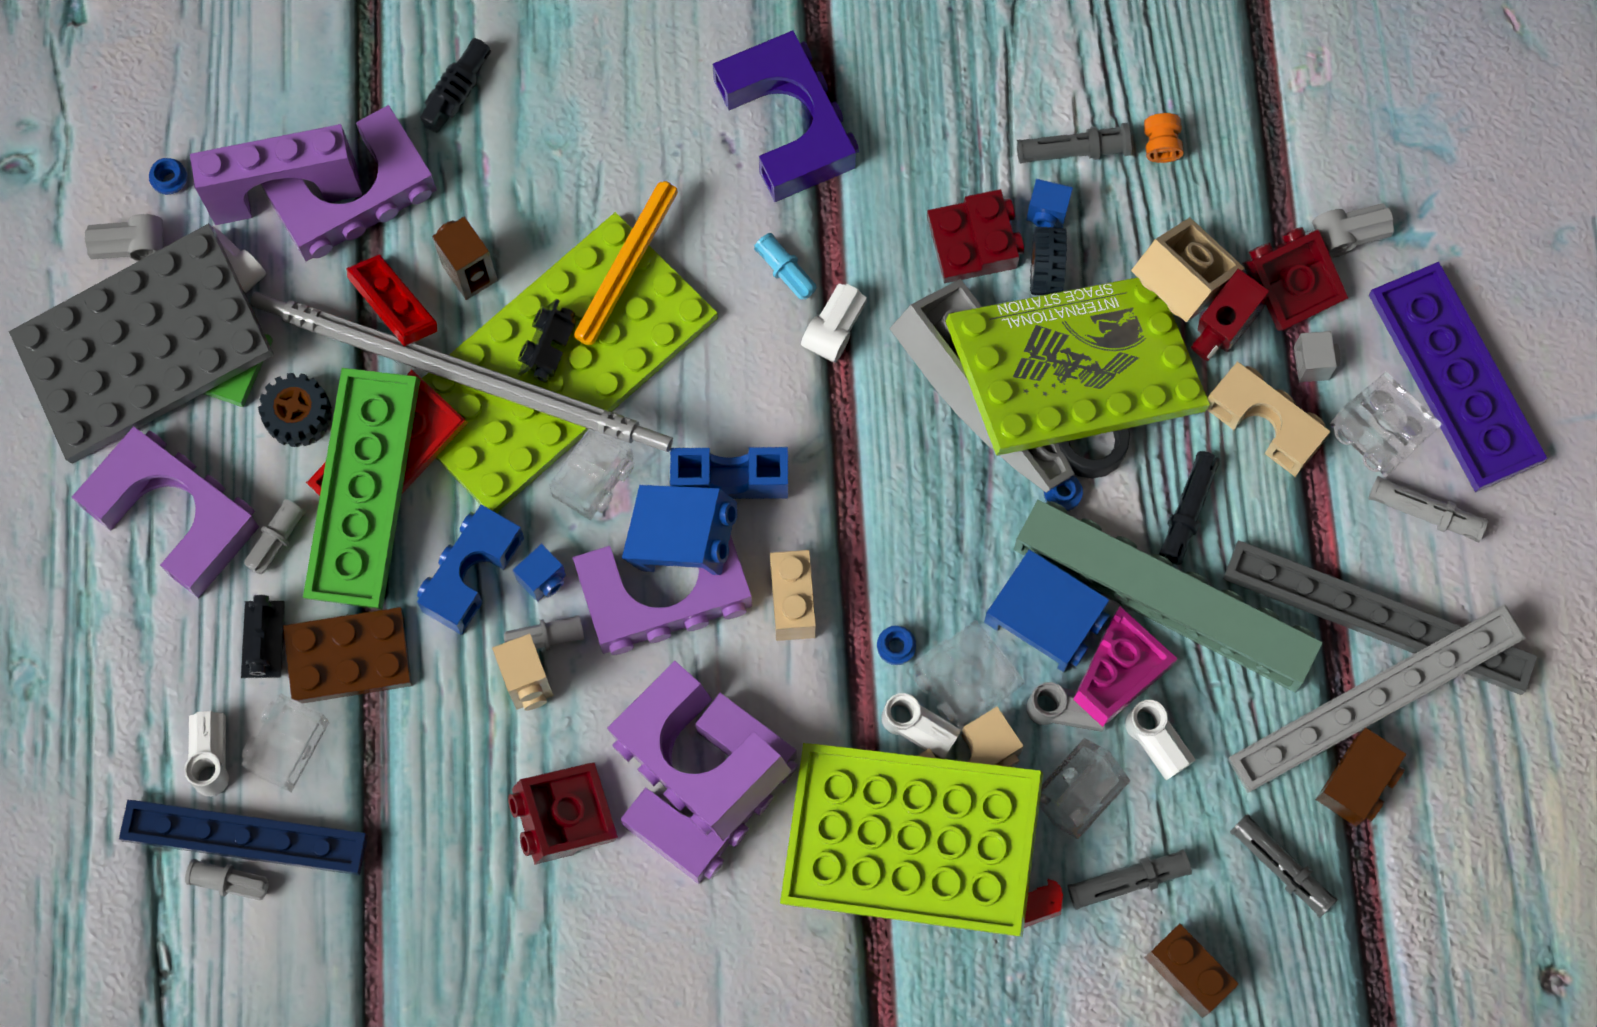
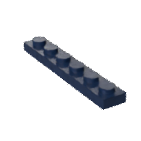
(243, 837)

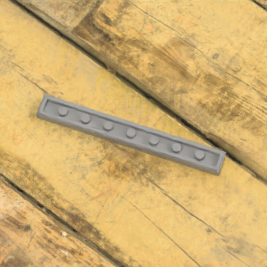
(1376, 698)

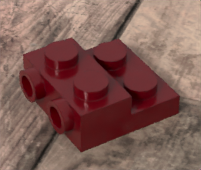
(975, 236)
(1297, 276)
(562, 813)

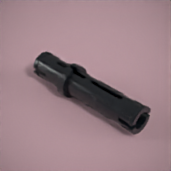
(1184, 521)

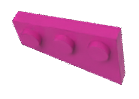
(1121, 668)

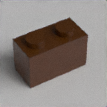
(464, 257)
(1361, 778)
(1191, 971)

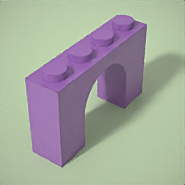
(229, 172)
(399, 183)
(143, 465)
(624, 621)
(716, 797)
(674, 833)

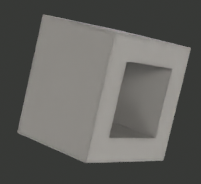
(1316, 356)

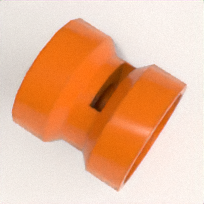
(1163, 137)

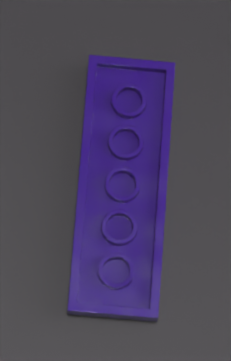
(1457, 377)

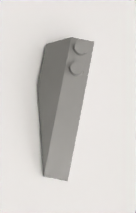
(930, 345)

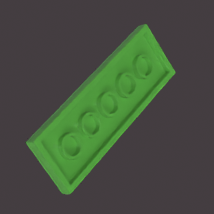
(361, 488)

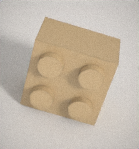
(1186, 269)

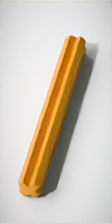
(625, 263)

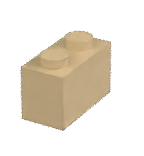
(792, 595)
(523, 673)

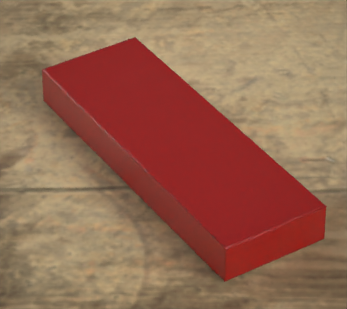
(392, 300)

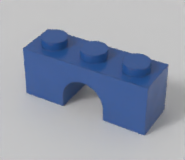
(750, 476)
(483, 539)

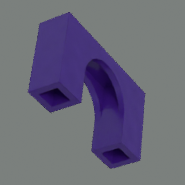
(785, 68)

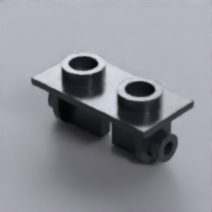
(539, 354)
(262, 638)

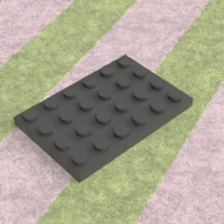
(140, 343)

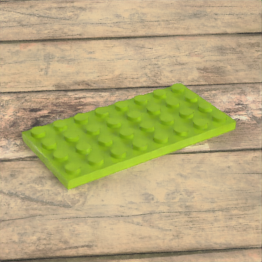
(650, 324)

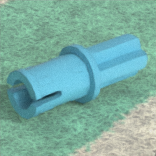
(785, 266)

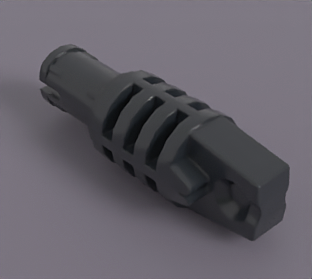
(454, 86)

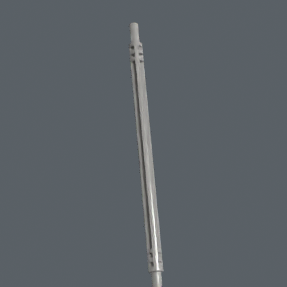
(462, 372)

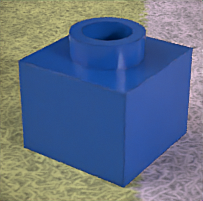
(1049, 204)
(540, 573)

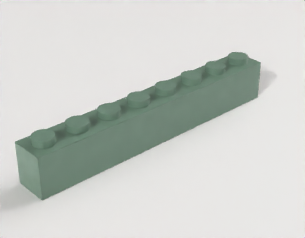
(1170, 596)

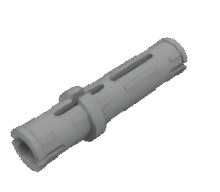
(1426, 508)

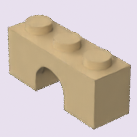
(1246, 394)
(990, 740)

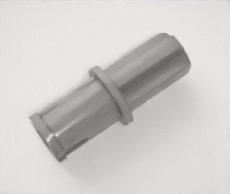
(274, 537)
(550, 633)
(226, 880)

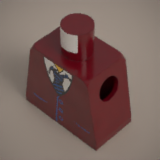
(1236, 304)

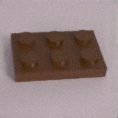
(347, 655)

